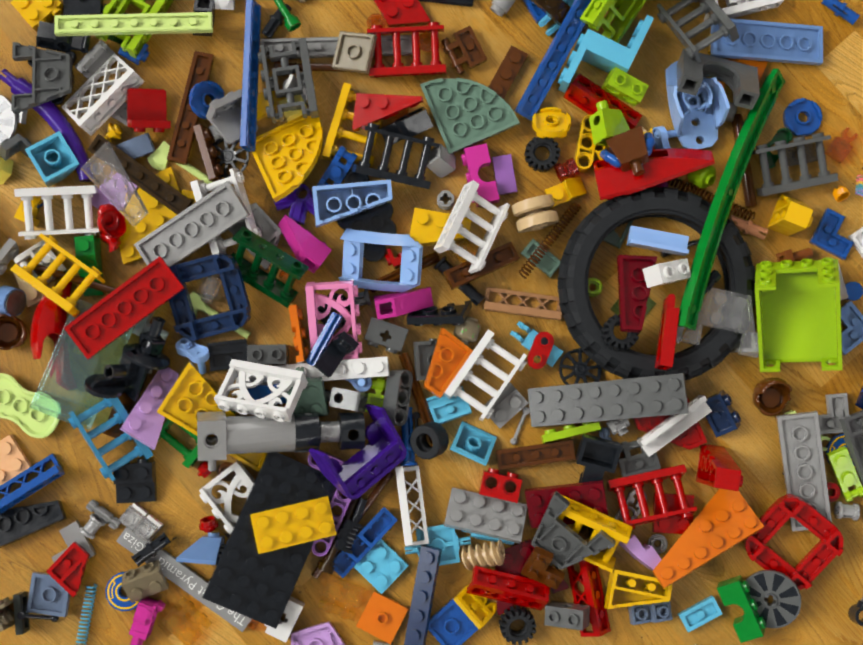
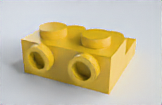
(38, 10)

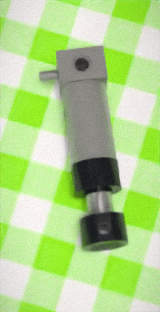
(267, 435)

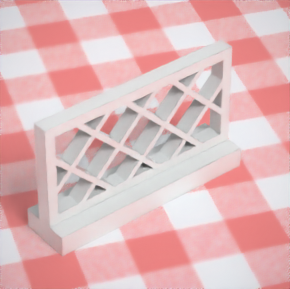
(109, 99)

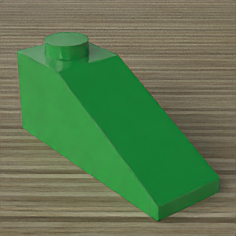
(89, 252)

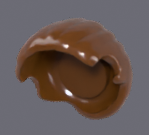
(12, 332)
(771, 396)

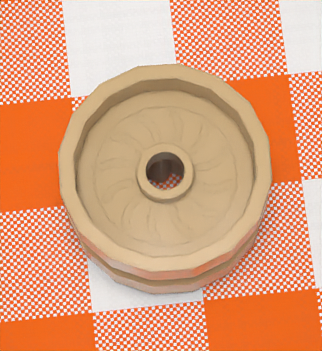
(534, 213)

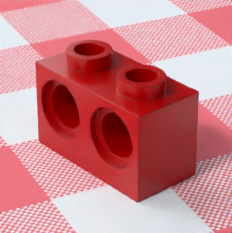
(498, 490)

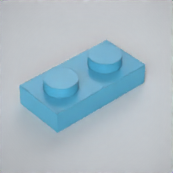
(700, 613)

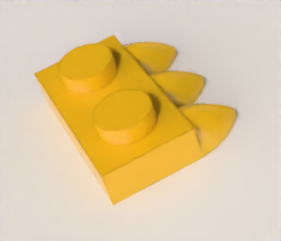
(475, 607)

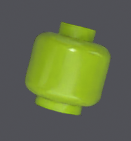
(703, 177)

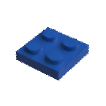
(451, 625)

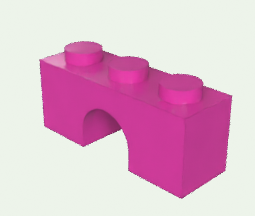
(475, 159)

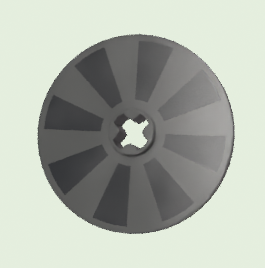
(785, 594)

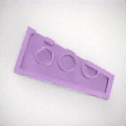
(144, 421)

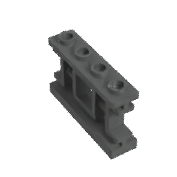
(303, 79)

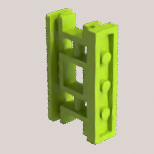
(623, 17)
(134, 44)

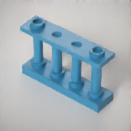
(119, 417)

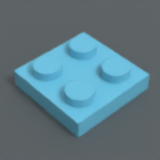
(381, 566)

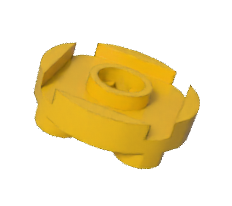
(543, 127)

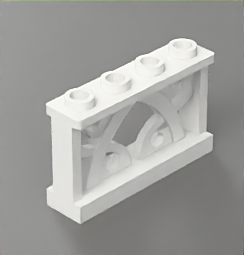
(265, 406)
(241, 478)

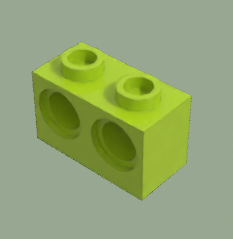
(625, 86)

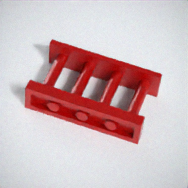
(417, 67)
(656, 478)

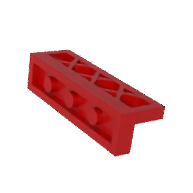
(586, 99)
(508, 588)
(592, 596)

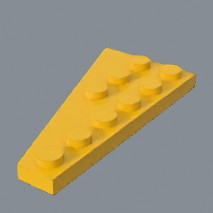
(193, 395)

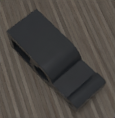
(47, 39)
(409, 124)

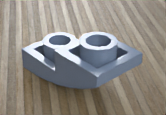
(138, 146)
(650, 613)

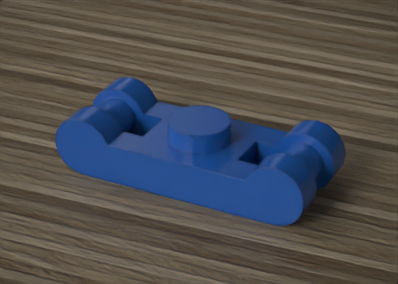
(337, 170)

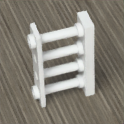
(201, 189)
(66, 194)
(454, 226)
(466, 374)

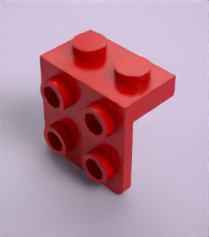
(147, 109)

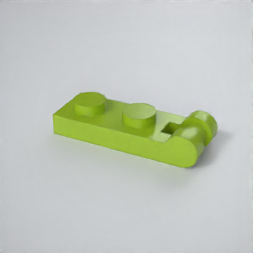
(845, 473)

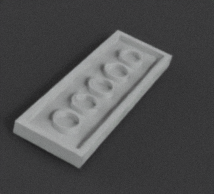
(194, 226)
(803, 461)

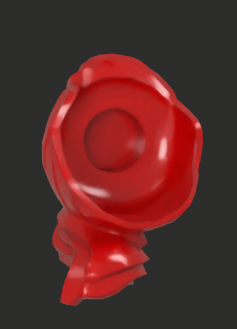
(111, 225)

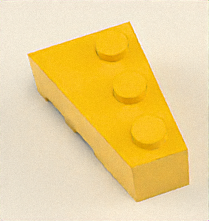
(790, 216)
(428, 226)

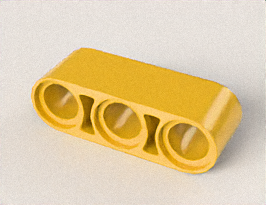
(581, 151)

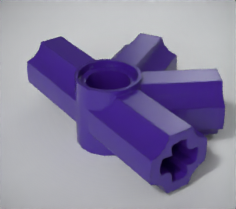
(298, 206)

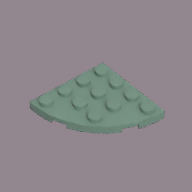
(467, 111)

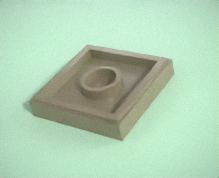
(354, 52)

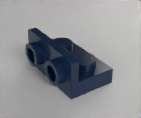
(722, 417)

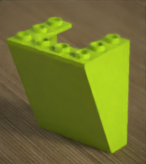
(798, 313)

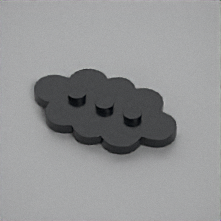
(375, 219)

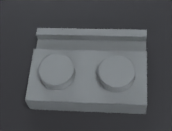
(507, 405)

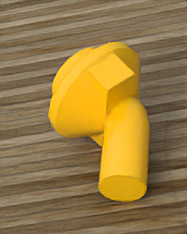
(113, 131)

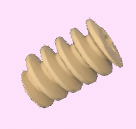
(483, 557)

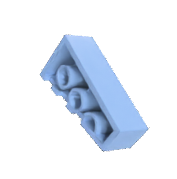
(347, 199)

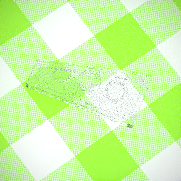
(112, 180)

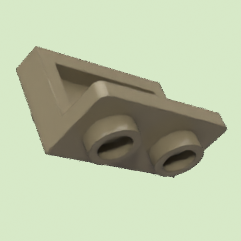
(144, 581)

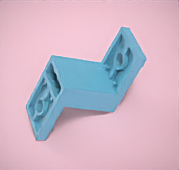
(604, 52)

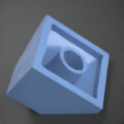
(203, 550)

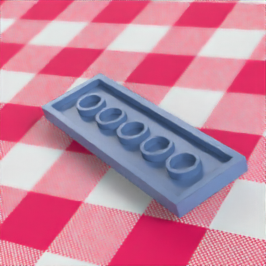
(772, 42)

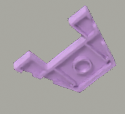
(317, 635)

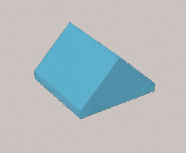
(473, 443)

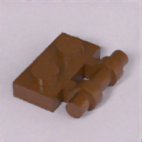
(469, 47)

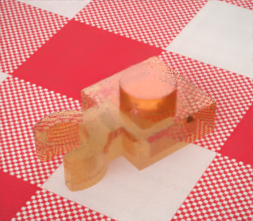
(840, 147)

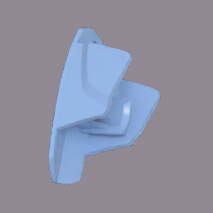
(707, 108)

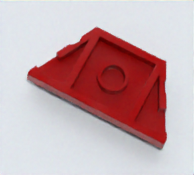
(402, 12)

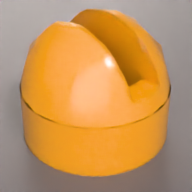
(841, 193)

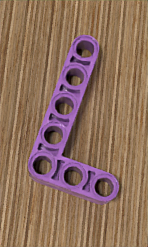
(336, 500)

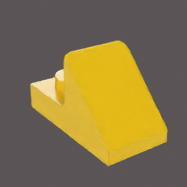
(567, 191)

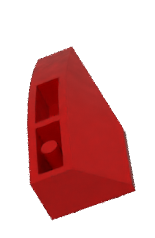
(662, 167)

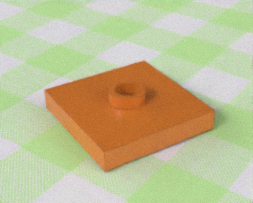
(382, 617)

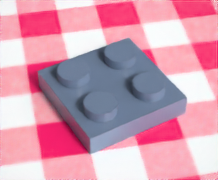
(47, 596)

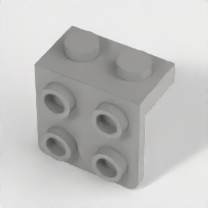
(226, 116)

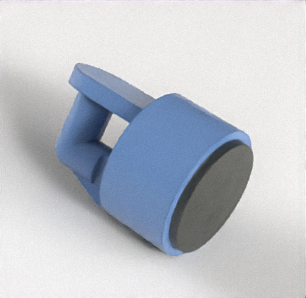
(12, 300)

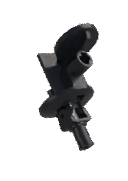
(134, 365)

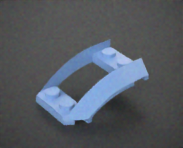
(353, 259)

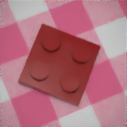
(672, 525)

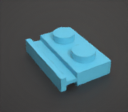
(447, 409)

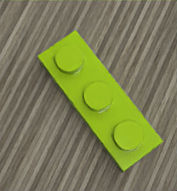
(570, 431)

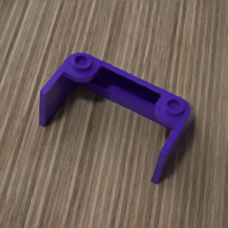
(369, 464)

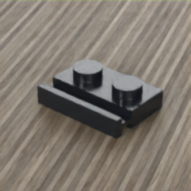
(223, 352)

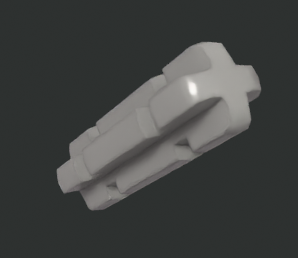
(103, 514)

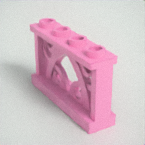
(315, 300)

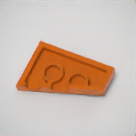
(296, 316)
(446, 362)

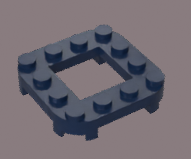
(234, 290)

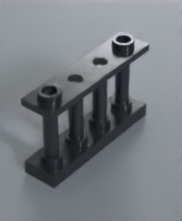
(383, 170)

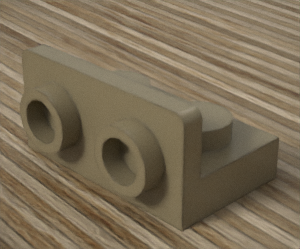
(6, 615)

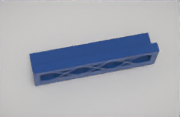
(32, 486)

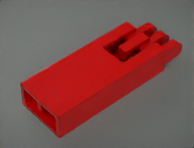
(667, 334)

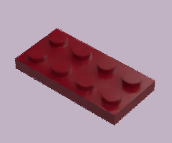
(587, 493)

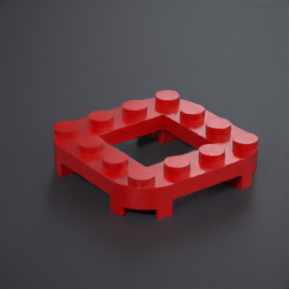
(819, 556)

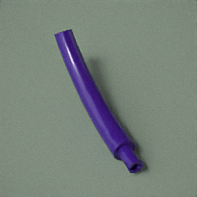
(54, 118)

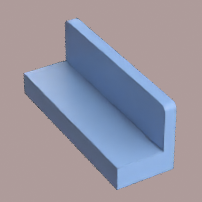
(658, 241)

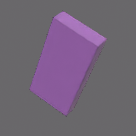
(504, 174)

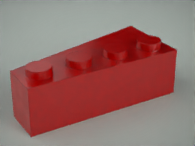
(718, 468)

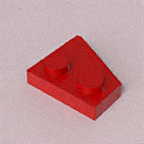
(70, 568)

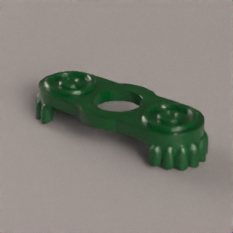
(782, 134)

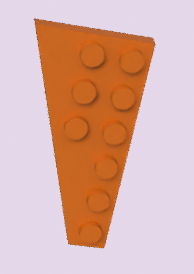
(716, 529)

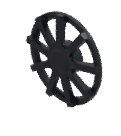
(230, 157)
(579, 368)

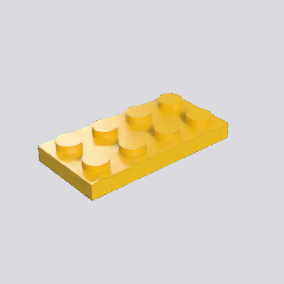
(293, 524)

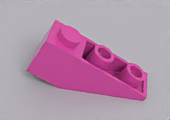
(303, 244)
(402, 302)

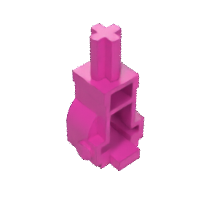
(144, 619)

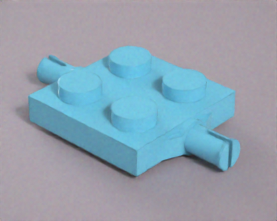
(442, 538)

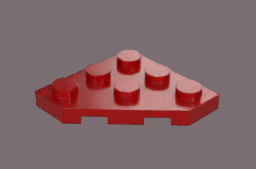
(688, 439)

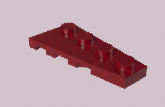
(633, 291)

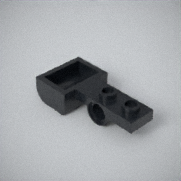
(597, 457)

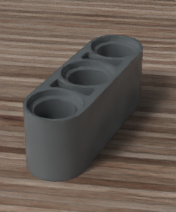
(398, 396)

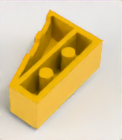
(633, 589)

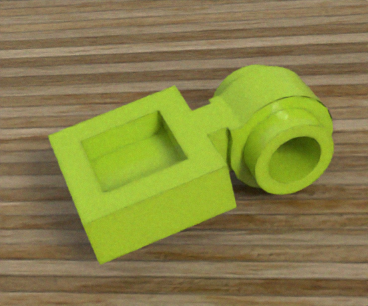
(377, 398)

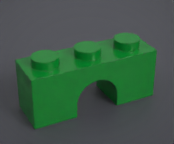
(737, 592)

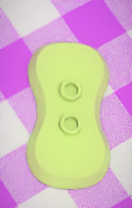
(15, 406)

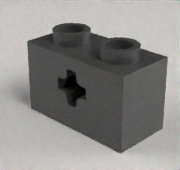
(397, 333)
(268, 354)
(567, 615)

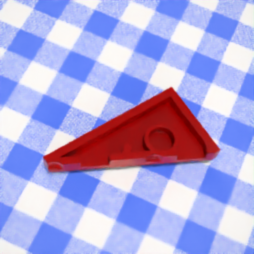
(375, 107)

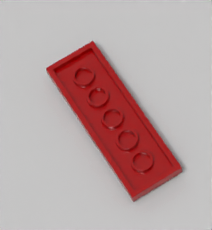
(124, 308)

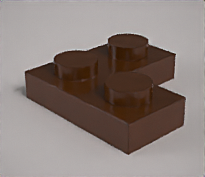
(538, 568)

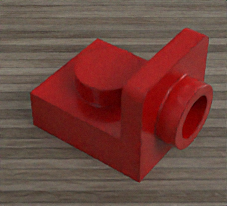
(396, 262)

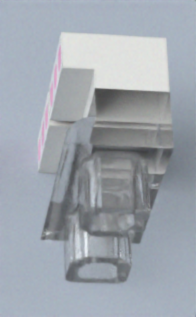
(135, 520)

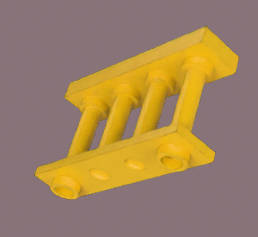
(336, 131)
(54, 293)
(598, 521)

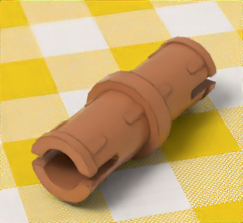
(748, 227)

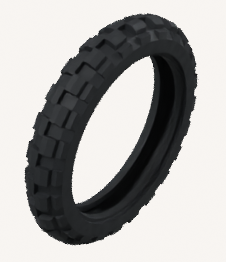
(574, 271)

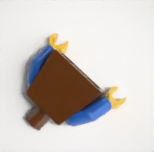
(628, 150)

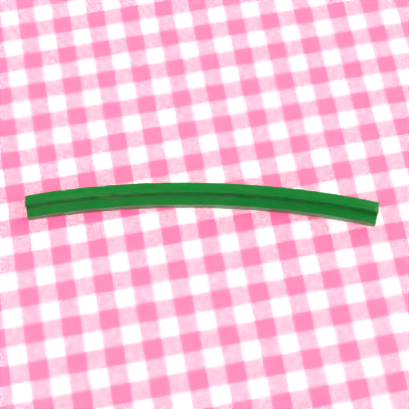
(724, 200)

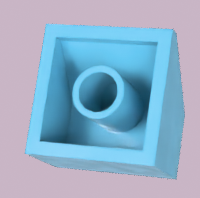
(52, 158)

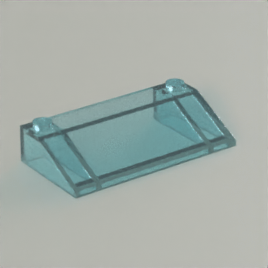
(64, 378)

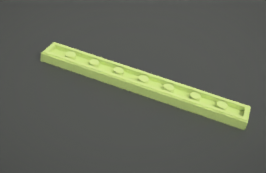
(133, 24)

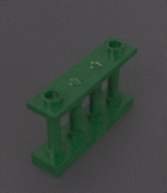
(262, 280)

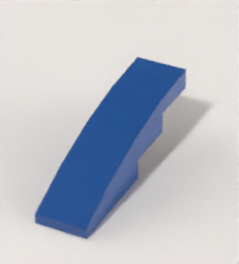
(365, 540)

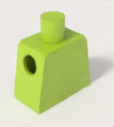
(606, 123)

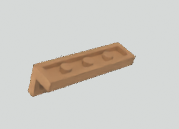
(521, 310)

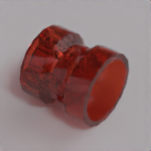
(566, 170)

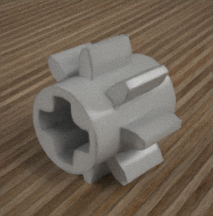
(618, 426)

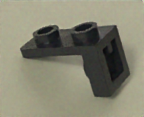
(335, 352)

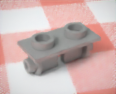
(94, 59)

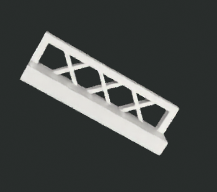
(674, 426)
(404, 507)

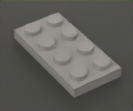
(485, 515)

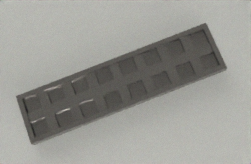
(608, 400)

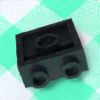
(136, 482)

